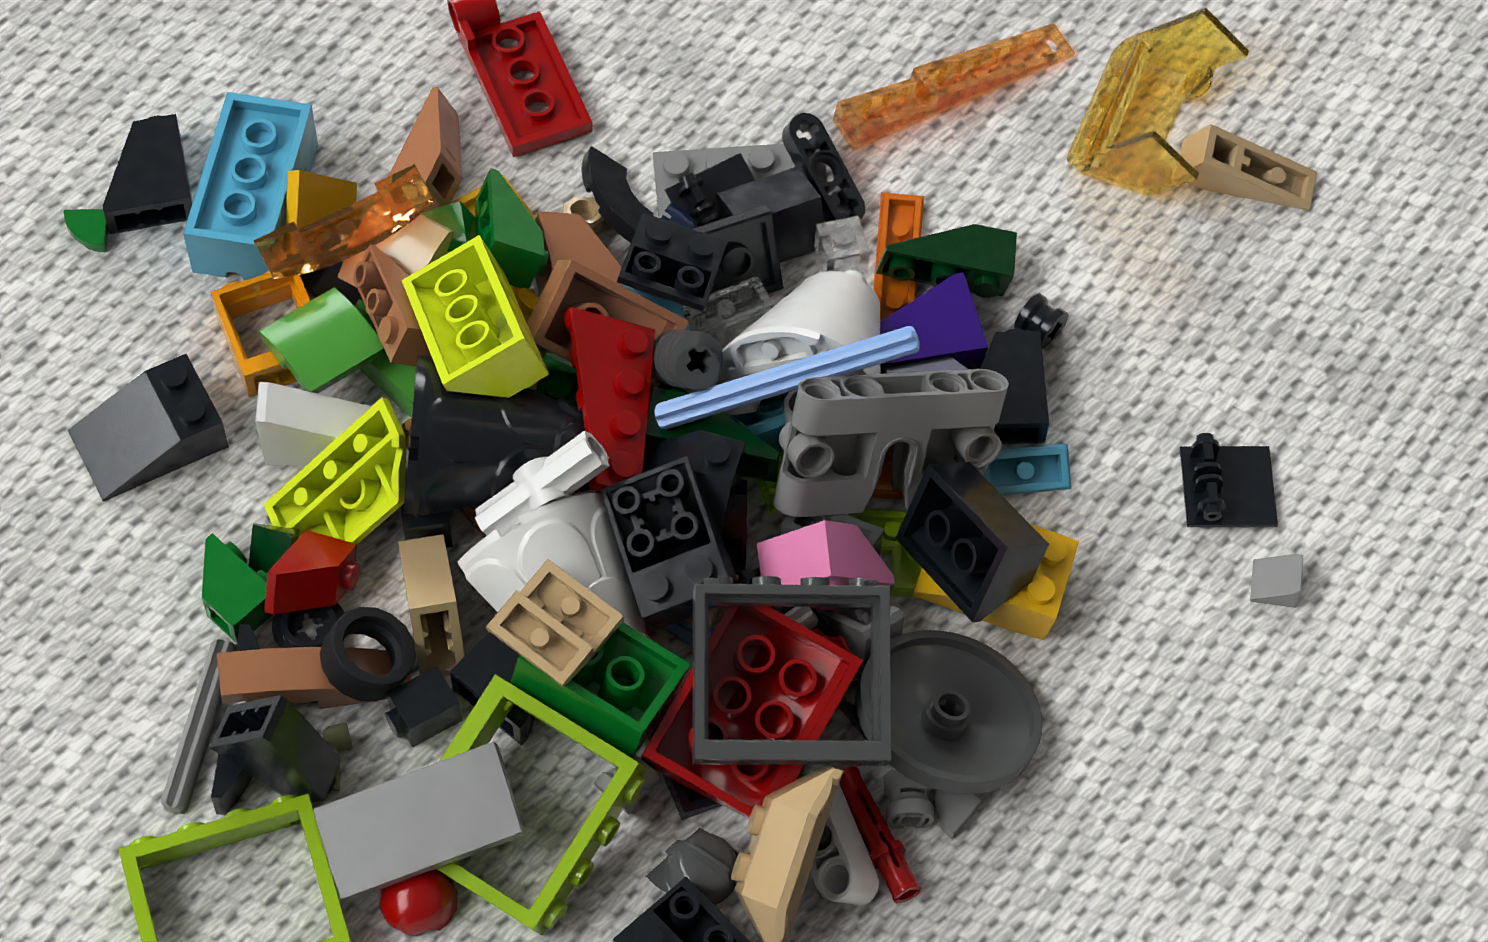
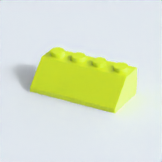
(474, 324)

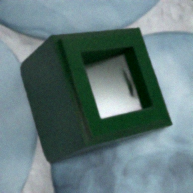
(269, 545)

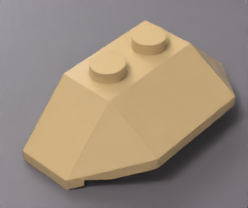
(783, 851)

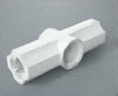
(543, 482)

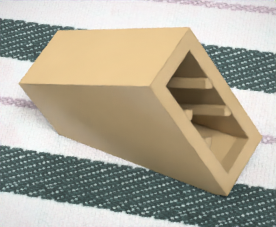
(431, 603)

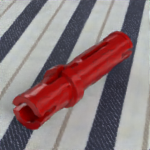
(878, 838)

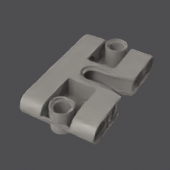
(850, 421)

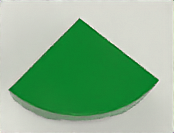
(88, 227)

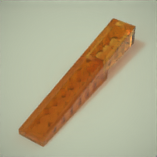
(947, 85)

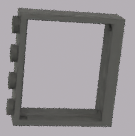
(810, 593)

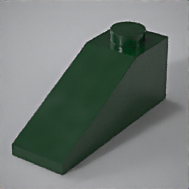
(760, 457)

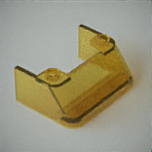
(1139, 98)

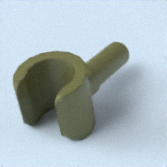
(339, 739)

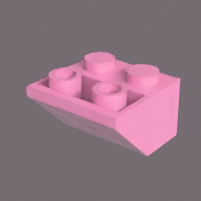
(825, 551)

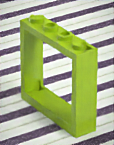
(234, 827)
(597, 829)

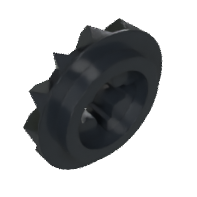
(287, 624)

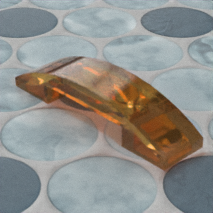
(348, 231)

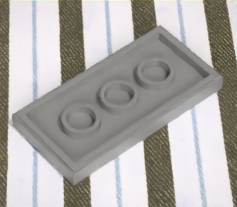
(419, 822)

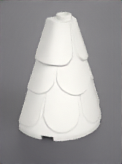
(569, 533)

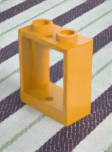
(241, 298)

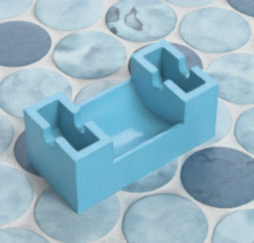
(246, 182)

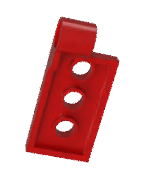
(524, 131)

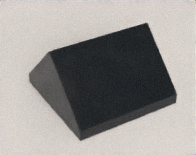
(793, 204)

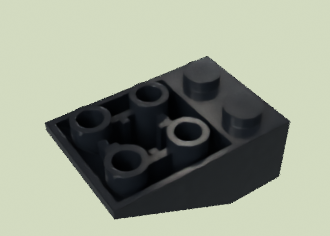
(666, 539)

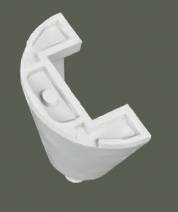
(814, 318)

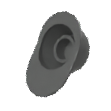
(703, 860)

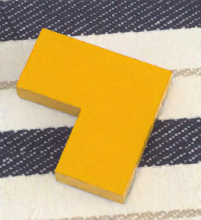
(315, 196)

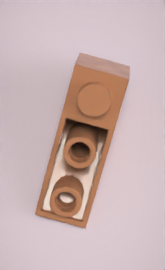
(434, 148)
(389, 307)

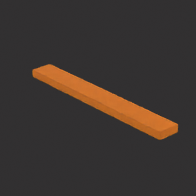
(898, 221)

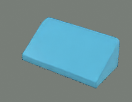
(1030, 469)

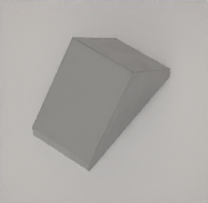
(855, 628)

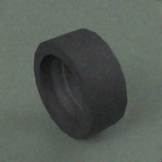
(388, 632)

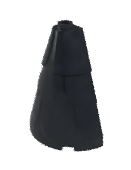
(474, 443)

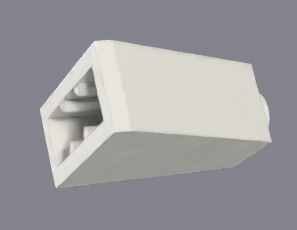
(300, 423)

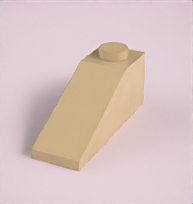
(1246, 169)

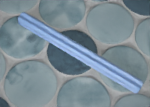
(786, 377)

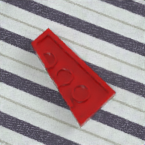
(614, 388)

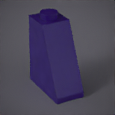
(944, 323)

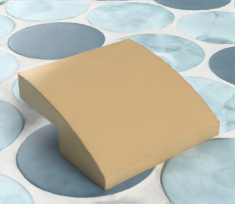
(409, 248)
(555, 623)

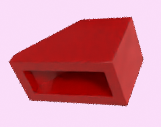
(311, 574)

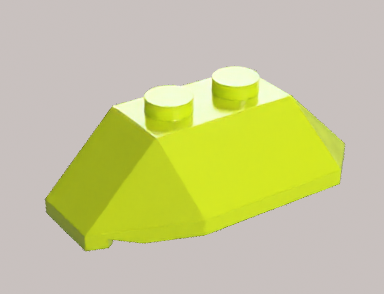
(350, 482)

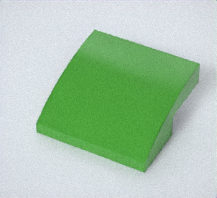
(323, 341)

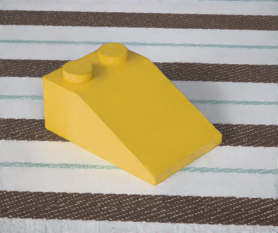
(1036, 605)

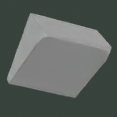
(1277, 580)

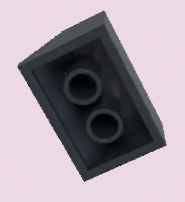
(970, 539)

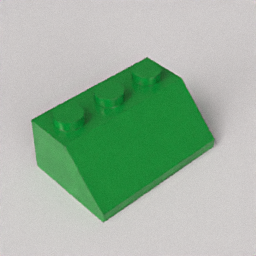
(616, 692)

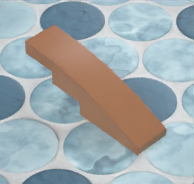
(291, 673)

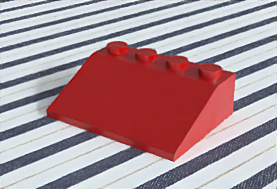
(763, 684)

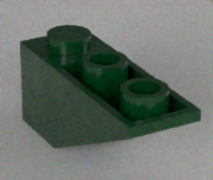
(977, 250)

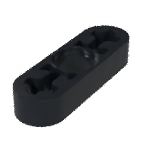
(828, 154)

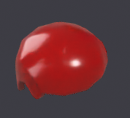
(419, 903)

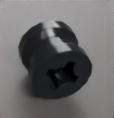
(1040, 316)

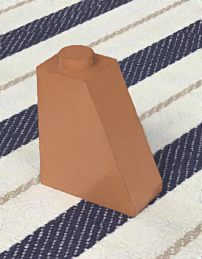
(571, 238)

